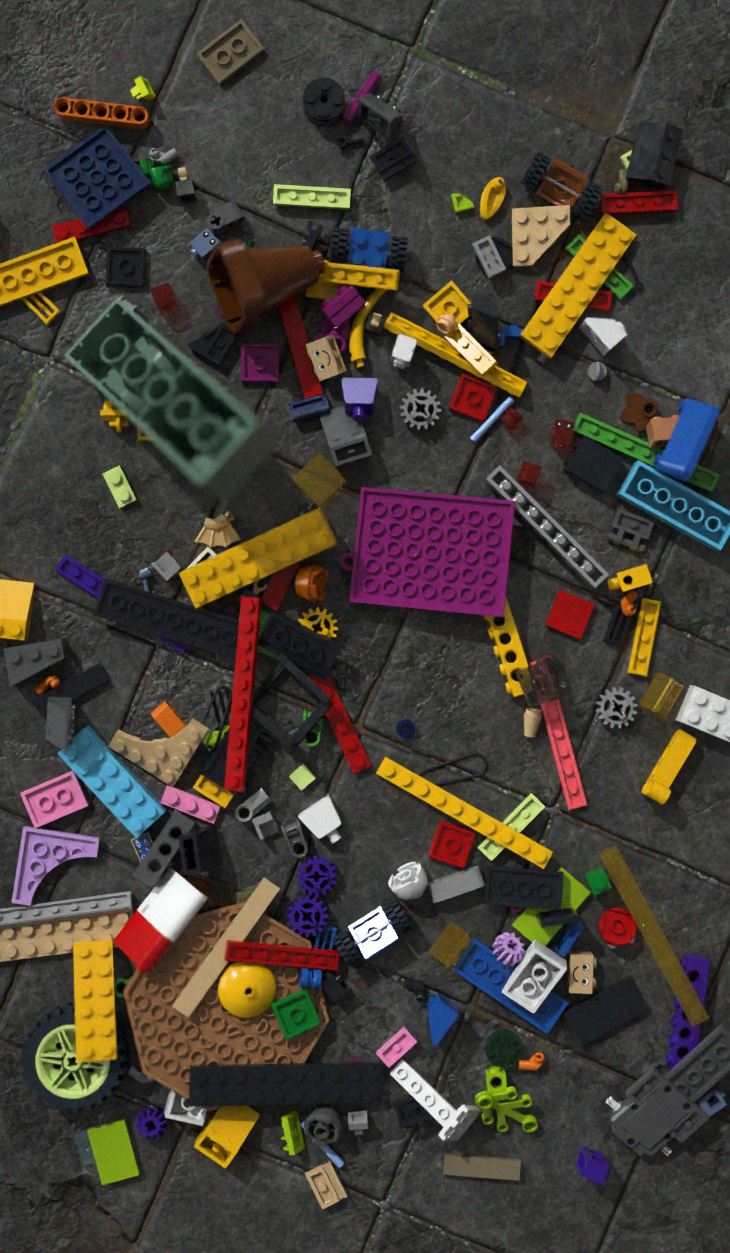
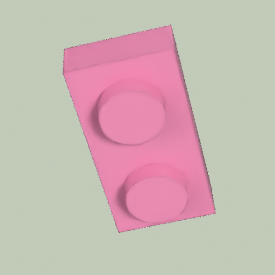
(396, 1046)

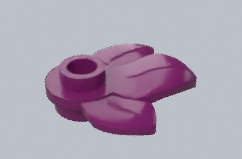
(340, 334)

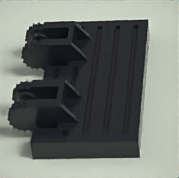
(216, 766)

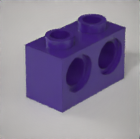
(593, 1165)

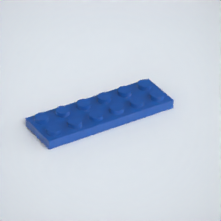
(484, 971)

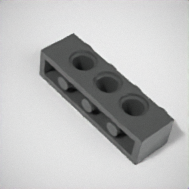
(143, 871)

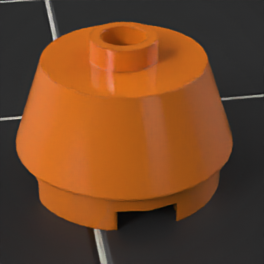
(311, 582)

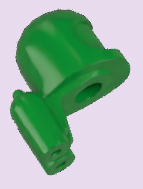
(160, 176)

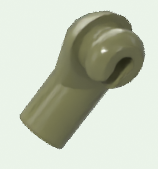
(622, 186)

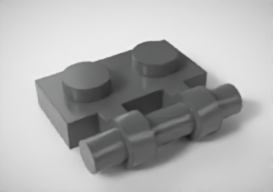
(631, 524)

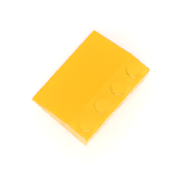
(15, 609)

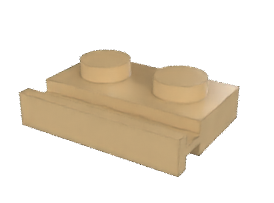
(326, 1184)

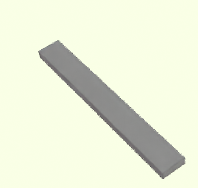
(66, 910)

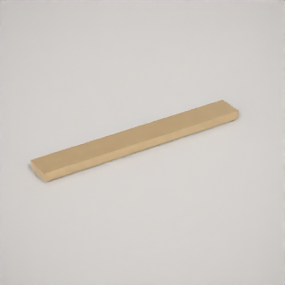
(215, 960)

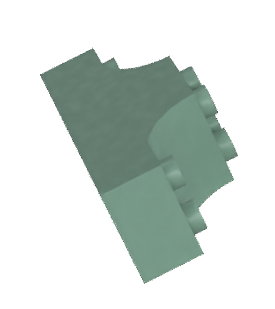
(172, 400)

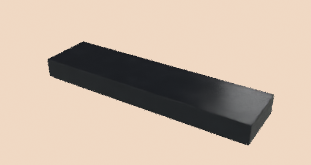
(74, 687)

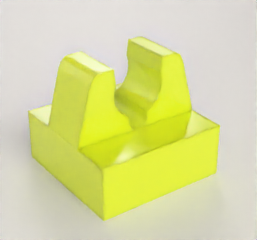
(142, 89)

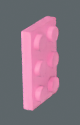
(54, 799)

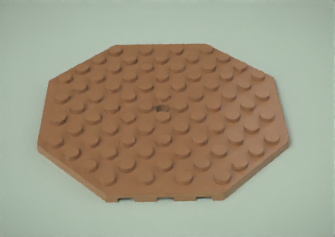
(212, 1036)

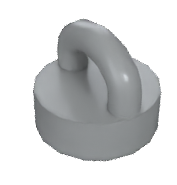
(596, 371)

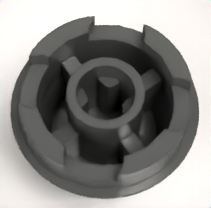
(323, 1126)

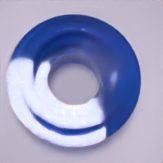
(411, 728)

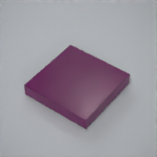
(260, 363)

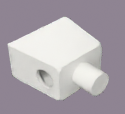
(322, 819)

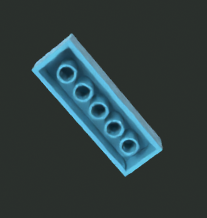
(676, 505)
(112, 781)

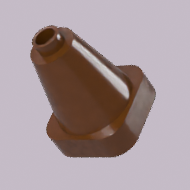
(259, 279)

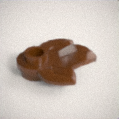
(636, 411)

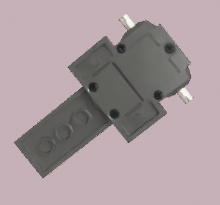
(664, 1104)

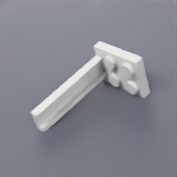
(453, 1121)

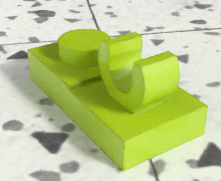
(292, 1133)

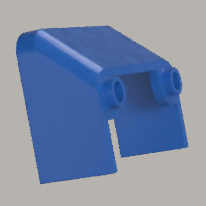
(686, 440)

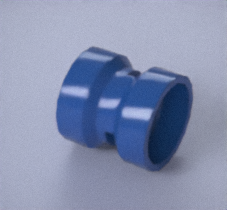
(310, 978)

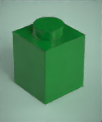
(597, 881)

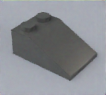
(379, 115)

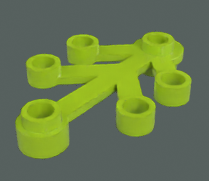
(486, 1100)

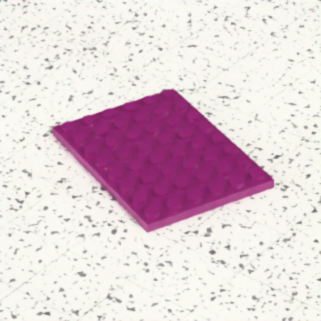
(432, 551)

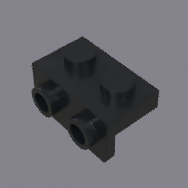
(410, 1112)

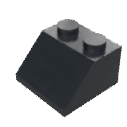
(484, 320)

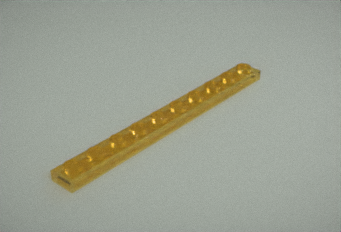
(654, 935)

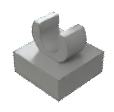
(358, 1121)

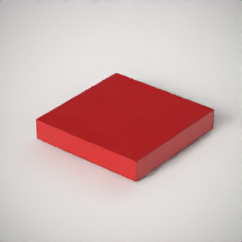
(473, 397)
(569, 614)
(452, 844)

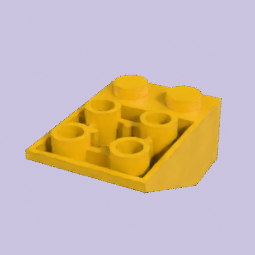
(226, 1132)

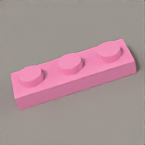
(190, 804)

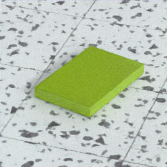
(113, 1151)

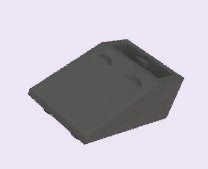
(345, 437)
(60, 722)

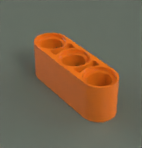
(168, 719)

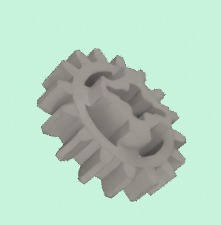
(412, 399)
(605, 713)

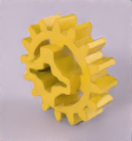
(322, 615)

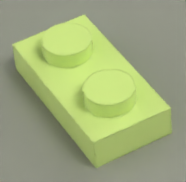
(119, 487)

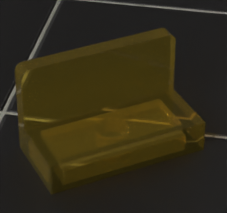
(661, 694)

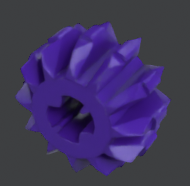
(144, 1121)

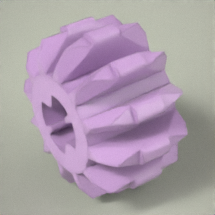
(508, 949)

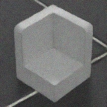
(167, 566)
(265, 824)

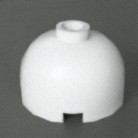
(409, 882)

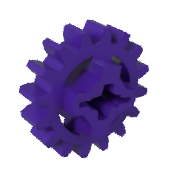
(326, 874)
(314, 922)

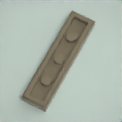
(482, 1167)

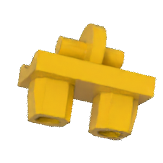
(116, 418)

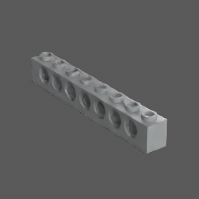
(547, 527)

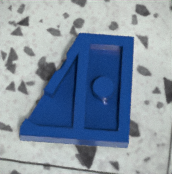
(568, 938)

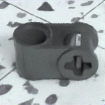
(226, 216)
(295, 837)

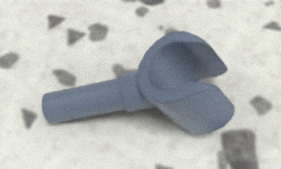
(144, 574)

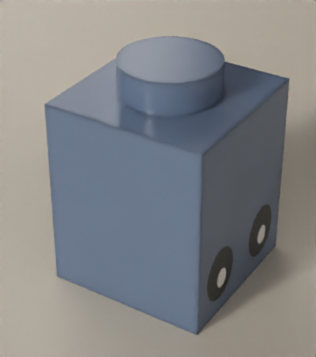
(203, 244)

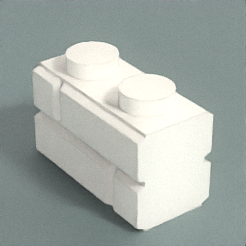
(403, 351)

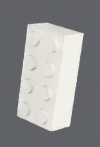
(706, 712)

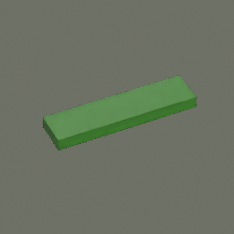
(614, 282)

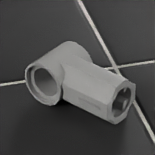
(254, 804)

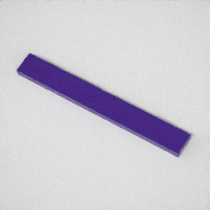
(93, 583)

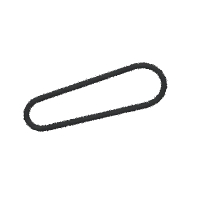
(223, 721)
(454, 760)

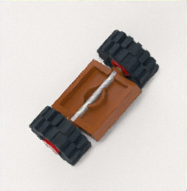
(561, 185)

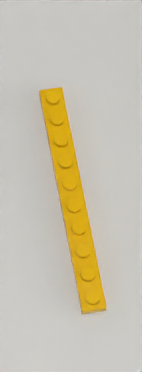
(464, 812)

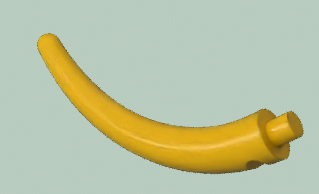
(356, 335)

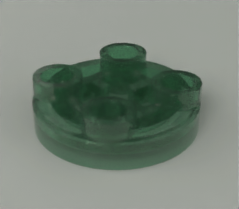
(504, 1048)

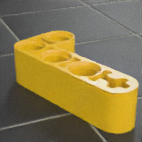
(668, 766)

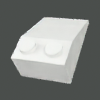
(535, 976)

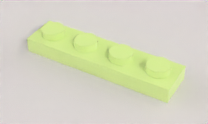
(311, 197)
(517, 820)

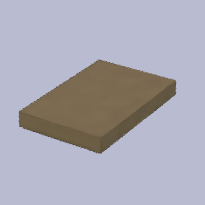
(230, 52)

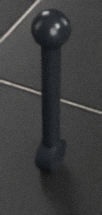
(639, 285)

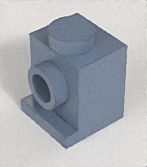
(713, 1105)

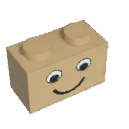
(326, 357)
(580, 972)

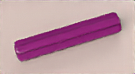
(367, 88)

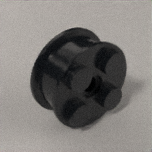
(323, 90)

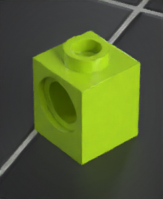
(495, 1072)

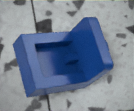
(510, 333)

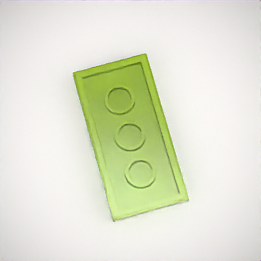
(572, 896)

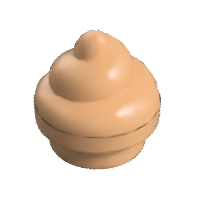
(446, 323)

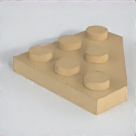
(536, 231)

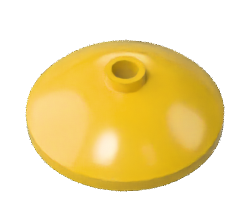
(246, 975)

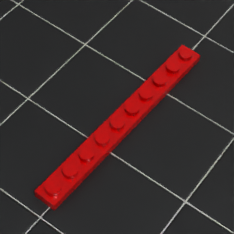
(243, 694)

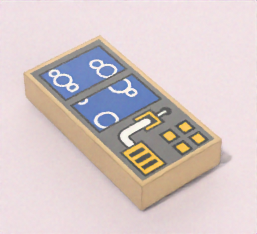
(142, 845)

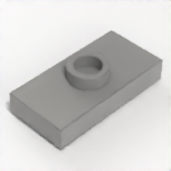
(489, 257)

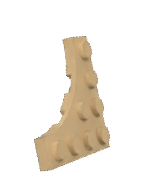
(163, 756)

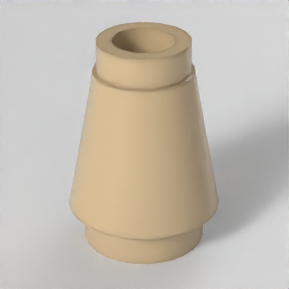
(532, 719)

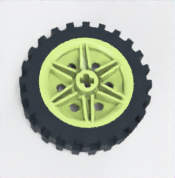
(54, 1083)

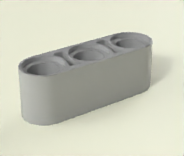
(455, 884)

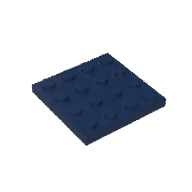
(97, 177)

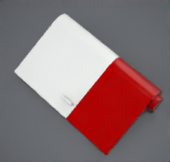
(159, 921)

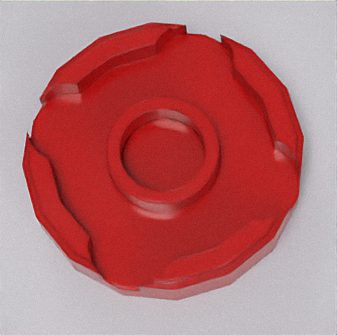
(617, 927)

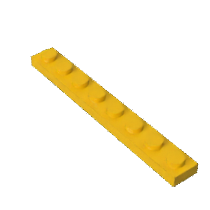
(446, 351)

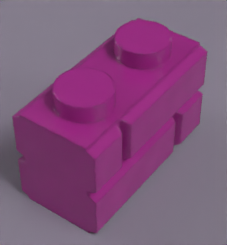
(342, 305)

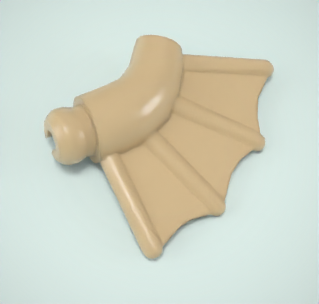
(218, 531)

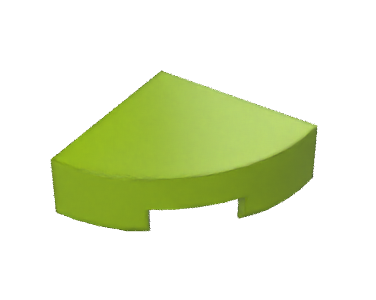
(461, 203)

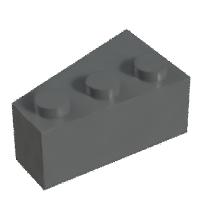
(31, 659)

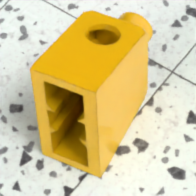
(639, 574)

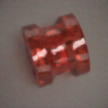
(510, 418)

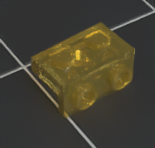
(450, 944)

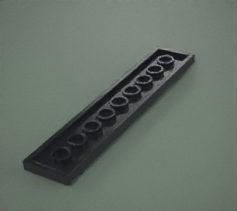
(285, 1083)

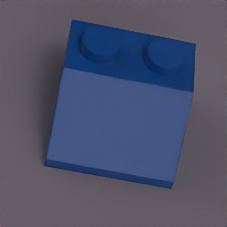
(440, 1015)

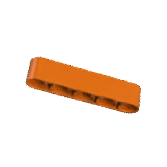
(95, 107)

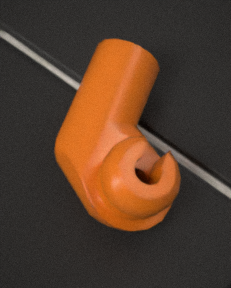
(626, 603)
(46, 683)
(533, 1063)

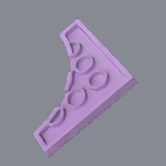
(43, 851)

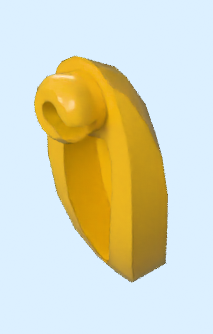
(492, 198)

